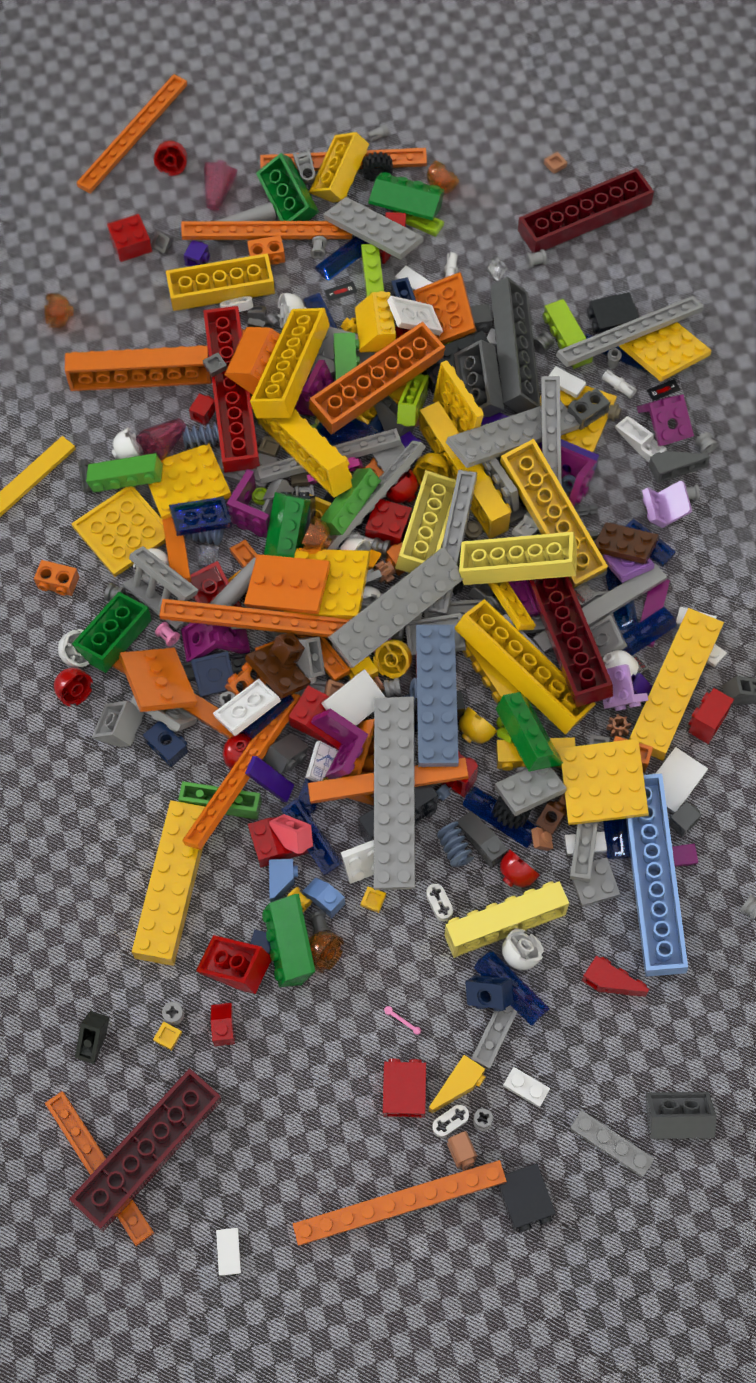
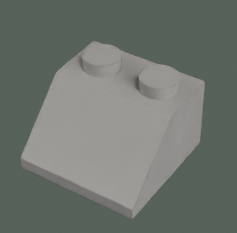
(118, 724)

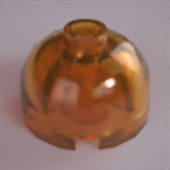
(441, 177)
(57, 310)
(316, 537)
(325, 949)

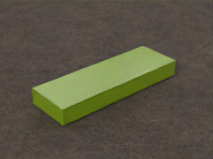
(425, 225)

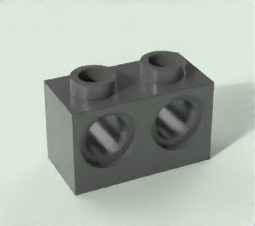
(590, 411)

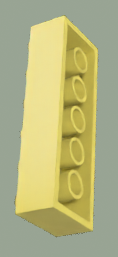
(427, 521)
(518, 558)
(498, 920)

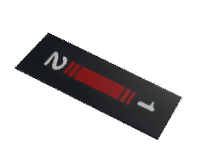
(340, 291)
(663, 390)

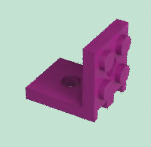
(317, 381)
(664, 410)
(582, 469)
(244, 515)
(211, 638)
(348, 735)

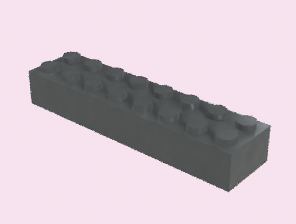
(515, 346)

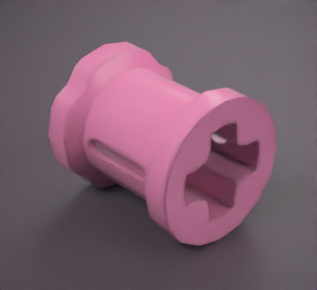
(167, 634)

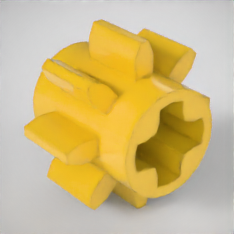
(349, 325)

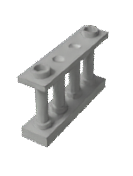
(159, 573)

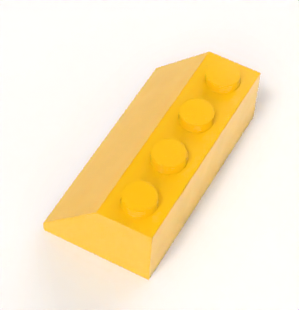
(339, 167)
(375, 322)

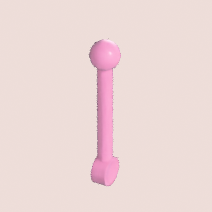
(389, 1011)

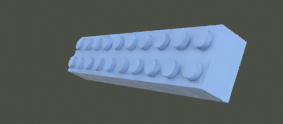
(656, 885)

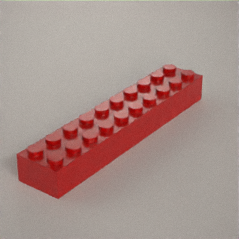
(232, 401)

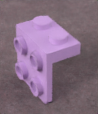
(667, 504)
(623, 690)

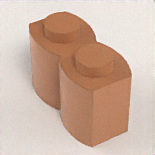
(462, 1150)

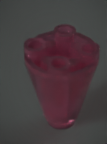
(217, 182)
(161, 437)

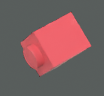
(292, 833)

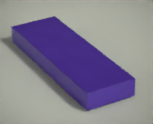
(269, 779)

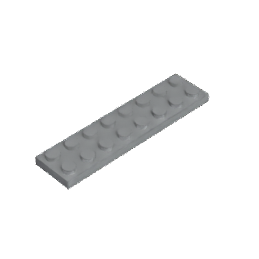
(504, 435)
(396, 607)

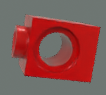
(202, 409)

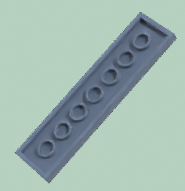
(436, 696)

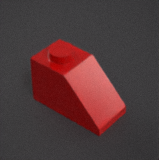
(222, 1024)

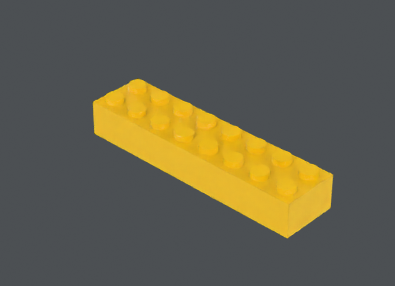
(290, 363)
(310, 451)
(487, 501)
(551, 506)
(521, 664)
(676, 682)
(169, 888)

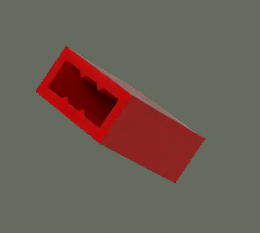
(404, 1088)

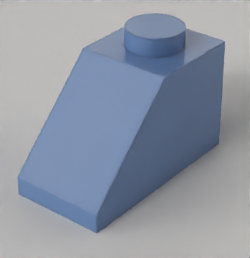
(281, 877)
(324, 896)

